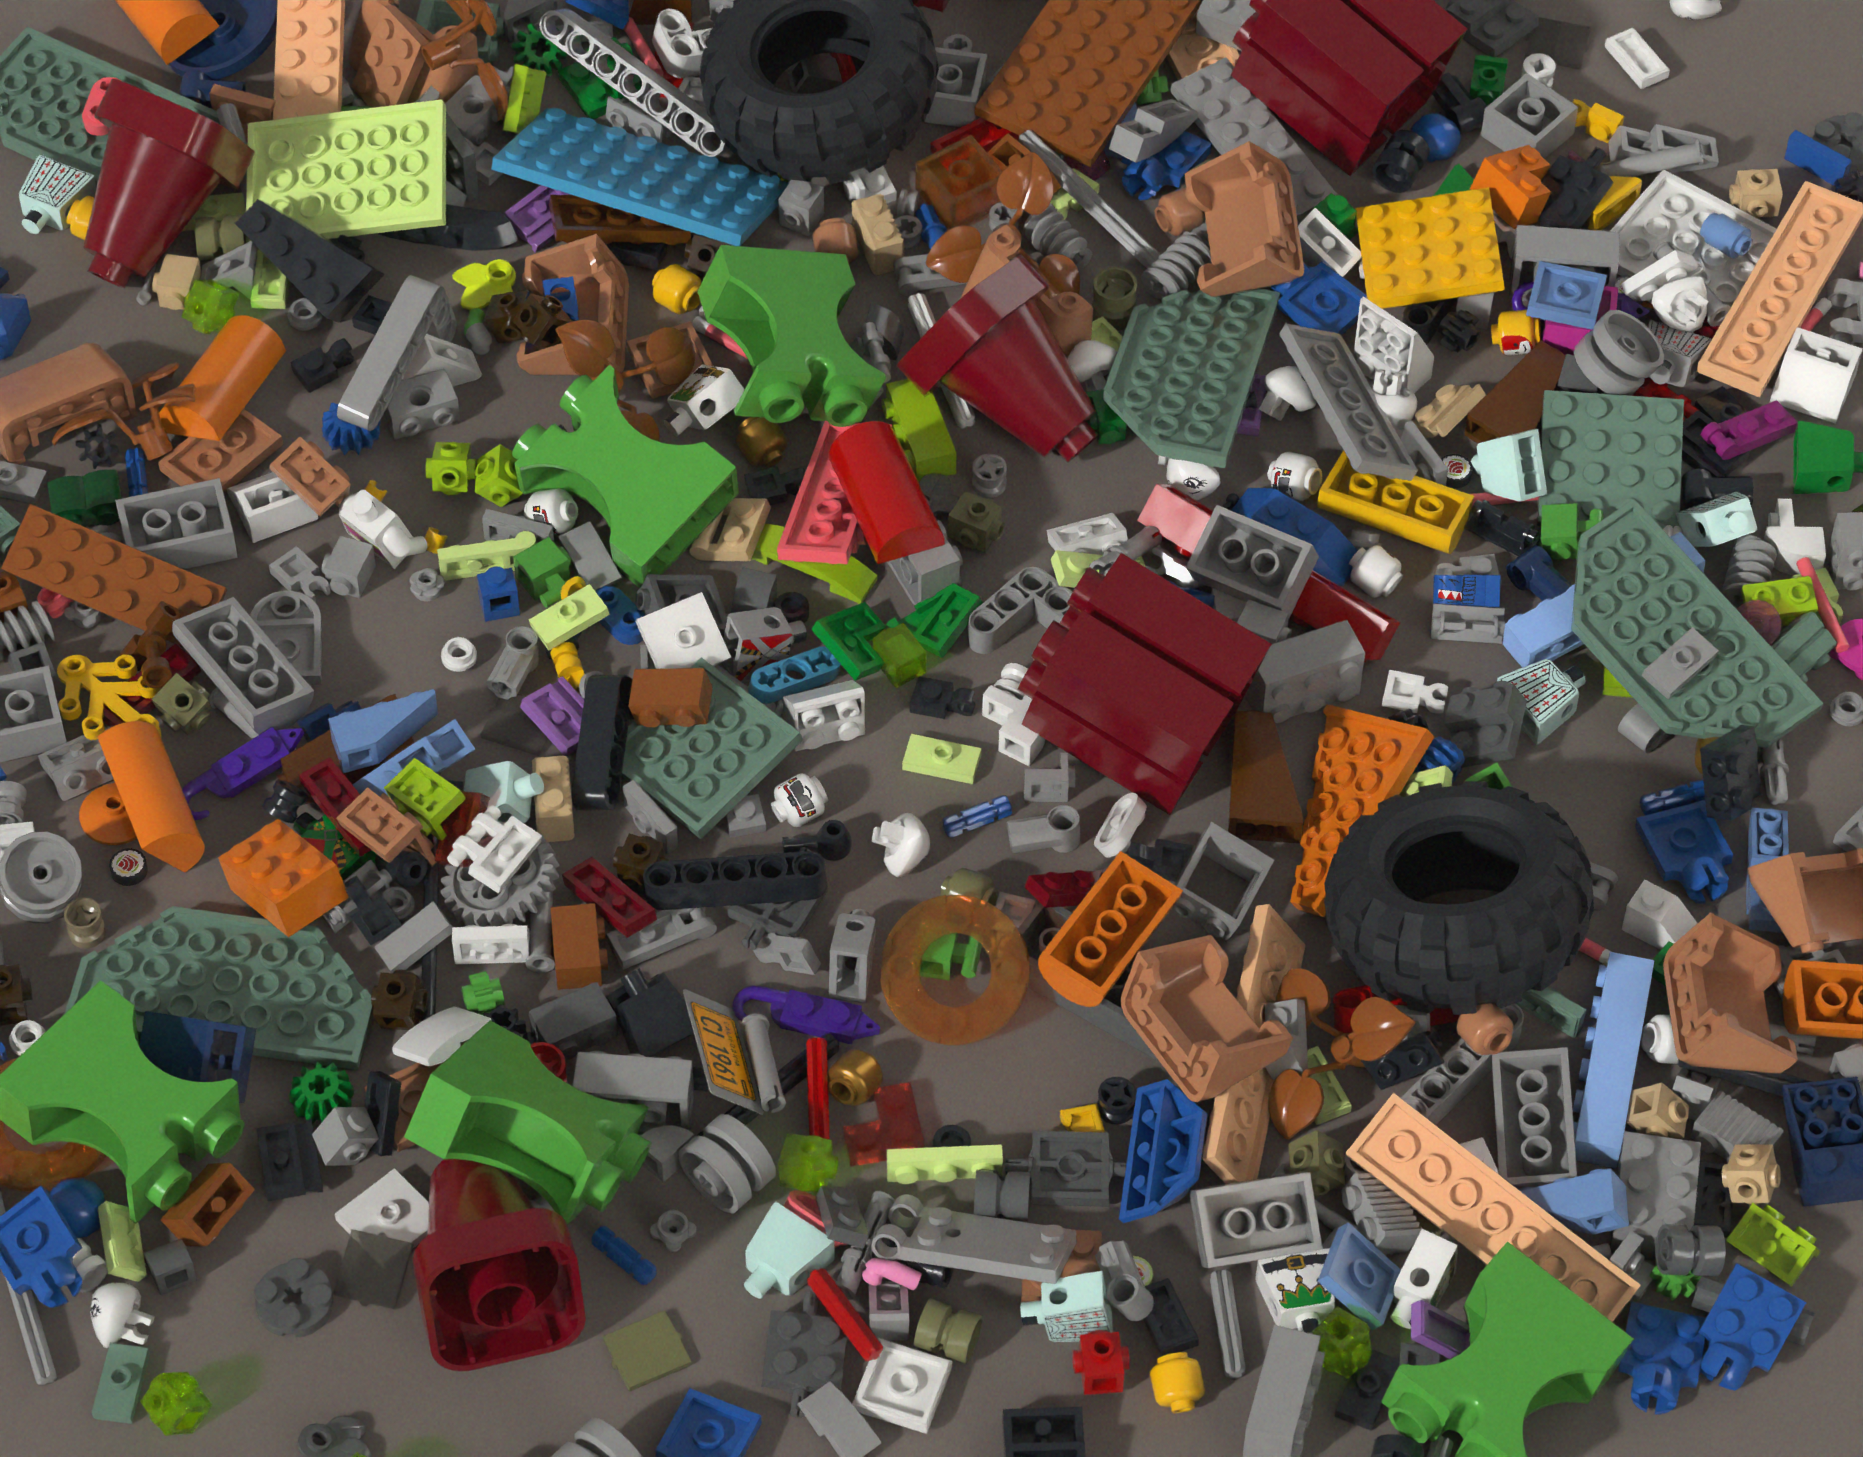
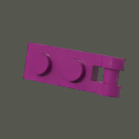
(1749, 430)

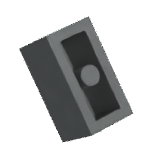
(575, 1021)

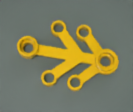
(80, 672)

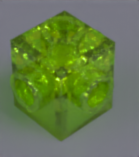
(209, 305)
(807, 1162)
(1344, 1342)
(176, 1403)

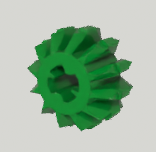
(529, 42)
(320, 1091)

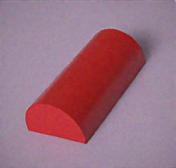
(884, 492)

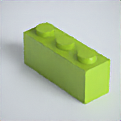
(919, 429)

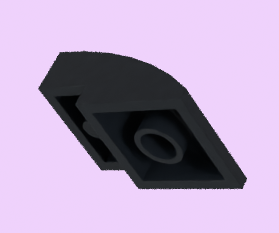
(1043, 1432)

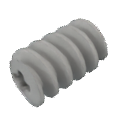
(1055, 236)
(1176, 266)
(1749, 564)
(24, 628)

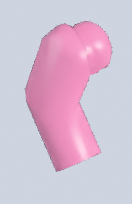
(892, 1270)

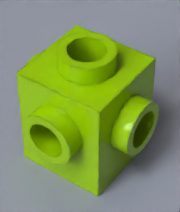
(451, 467)
(497, 476)

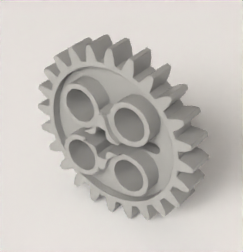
(480, 905)

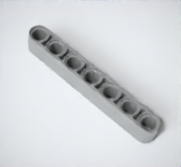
(622, 79)
(1448, 1085)

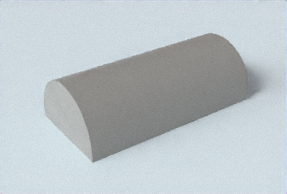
(245, 665)
(1534, 1116)

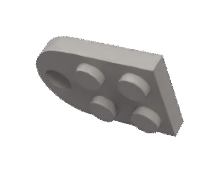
(293, 633)

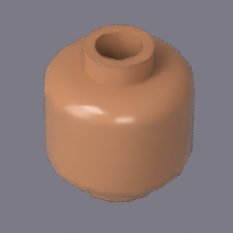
(1177, 214)
(836, 237)
(1487, 1030)

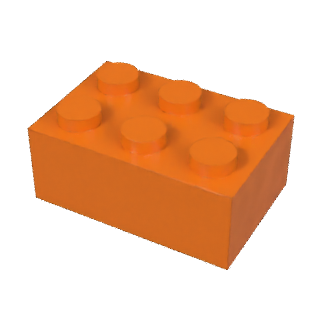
(283, 877)

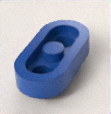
(620, 610)

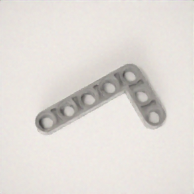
(416, 311)
(1026, 596)

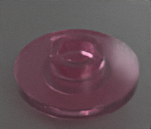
(1763, 619)

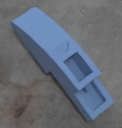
(435, 751)
(1765, 842)

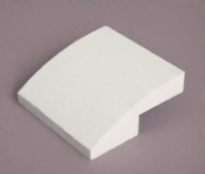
(439, 1036)

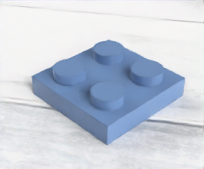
(1566, 295)
(1359, 1276)

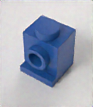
(496, 584)

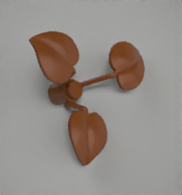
(447, 48)
(1021, 187)
(590, 343)
(151, 433)
(1377, 1030)

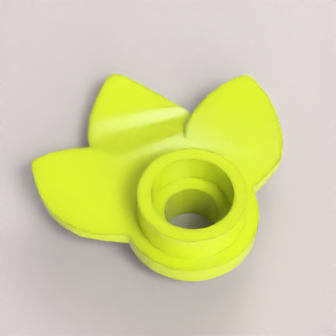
(484, 281)

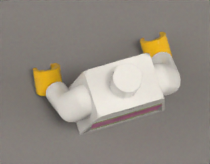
(376, 524)

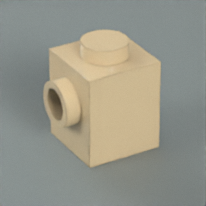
(175, 280)

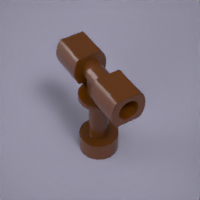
(152, 644)

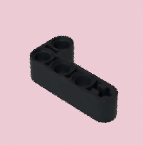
(602, 742)

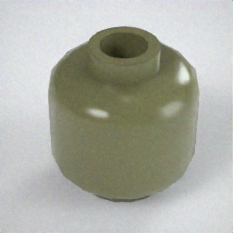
(972, 884)

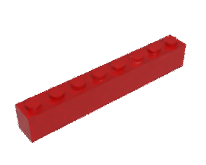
(1321, 601)

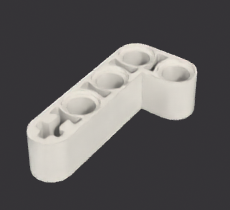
(677, 44)

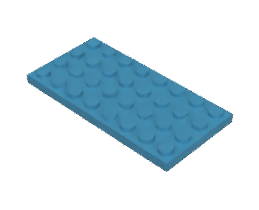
(641, 176)

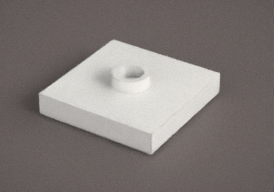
(683, 634)
(390, 1208)
(903, 1386)

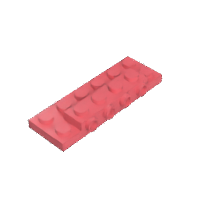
(821, 518)

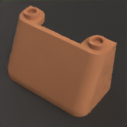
(444, 79)
(1247, 221)
(600, 294)
(1066, 313)
(58, 392)
(1813, 897)
(1718, 999)
(1193, 1019)

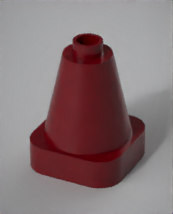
(153, 178)
(1006, 363)
(494, 1271)

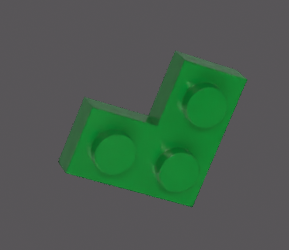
(847, 638)

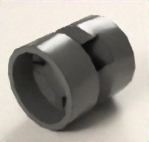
(1002, 1194)
(1697, 1250)

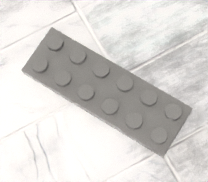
(1234, 116)
(1348, 402)

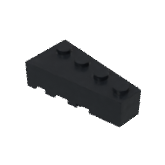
(315, 265)

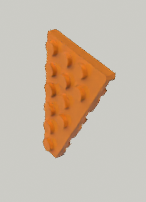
(1356, 767)

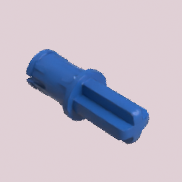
(931, 225)

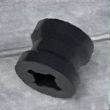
(285, 801)
(1116, 1090)

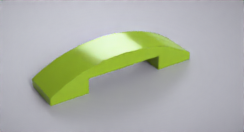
(846, 580)

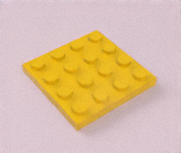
(1429, 248)

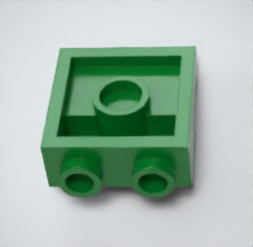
(590, 90)

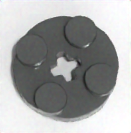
(1847, 129)
(291, 1278)

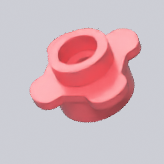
(53, 603)

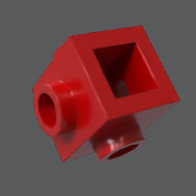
(1101, 1362)

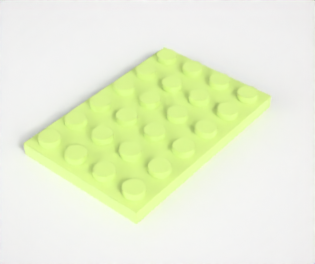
(353, 168)

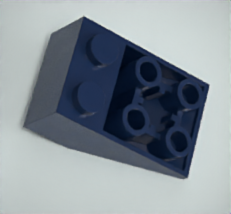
(198, 1048)
(1826, 1139)

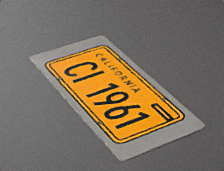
(723, 1052)

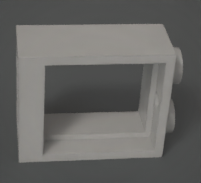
(1238, 858)

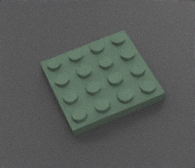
(1611, 452)
(710, 766)

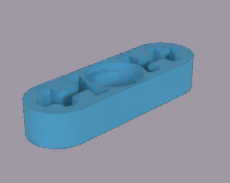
(785, 685)

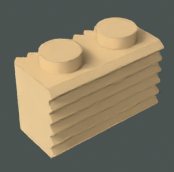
(877, 233)
(554, 804)

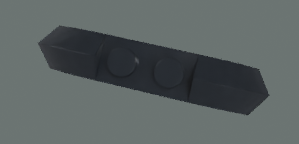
(464, 230)

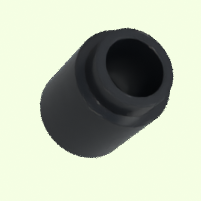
(406, 868)

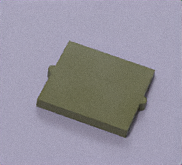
(647, 1350)

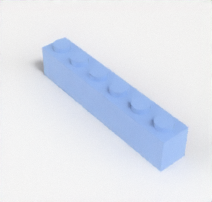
(1547, 628)
(1612, 1058)

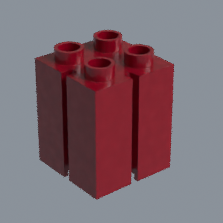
(1345, 67)
(1139, 680)

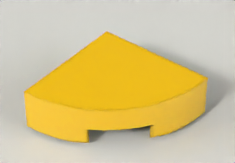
(1082, 1119)

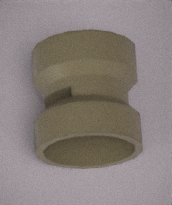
(84, 923)

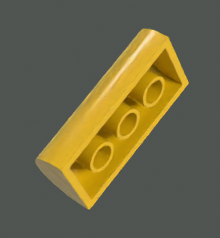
(1405, 508)

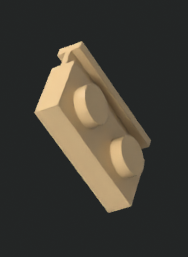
(1447, 409)

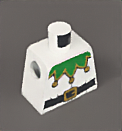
(703, 399)
(1424, 1275)
(1293, 1289)

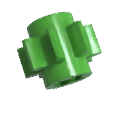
(1153, 90)
(482, 994)
(1674, 1285)

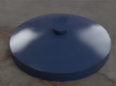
(243, 36)

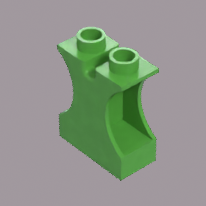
(785, 321)
(646, 490)
(99, 1090)
(512, 1113)
(1526, 1351)

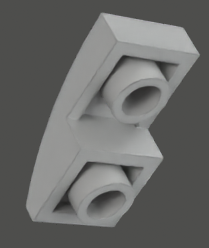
(590, 556)
(839, 1421)

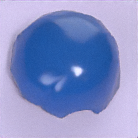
(1440, 135)
(79, 1204)

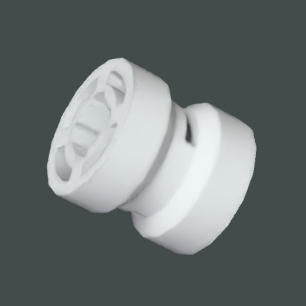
(90, 1267)

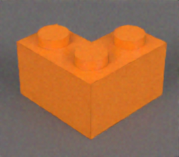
(1515, 184)

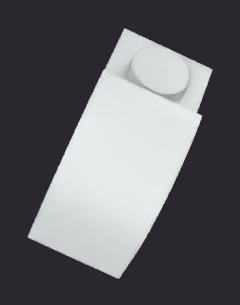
(1793, 542)
(1009, 712)

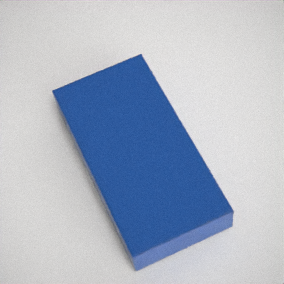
(1817, 158)

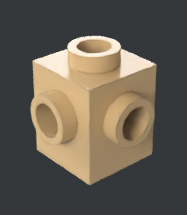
(1757, 192)
(1657, 1112)
(1751, 1174)

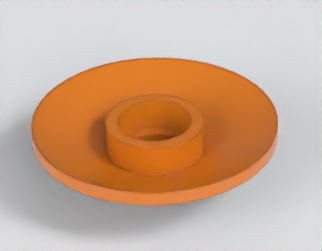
(103, 823)

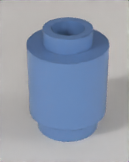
(1726, 235)

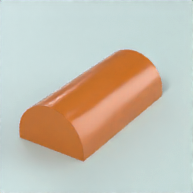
(170, 24)
(225, 379)
(152, 793)
(1107, 931)
(1824, 999)

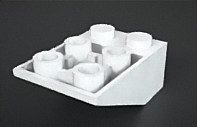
(1390, 346)

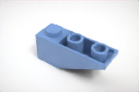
(376, 731)
(1586, 1202)

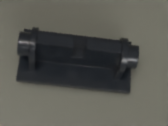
(1502, 530)
(1406, 1059)

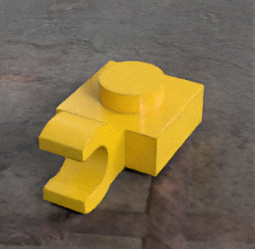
(1599, 120)

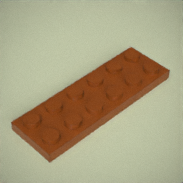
(103, 571)

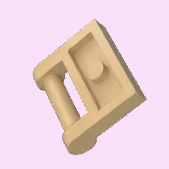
(739, 534)

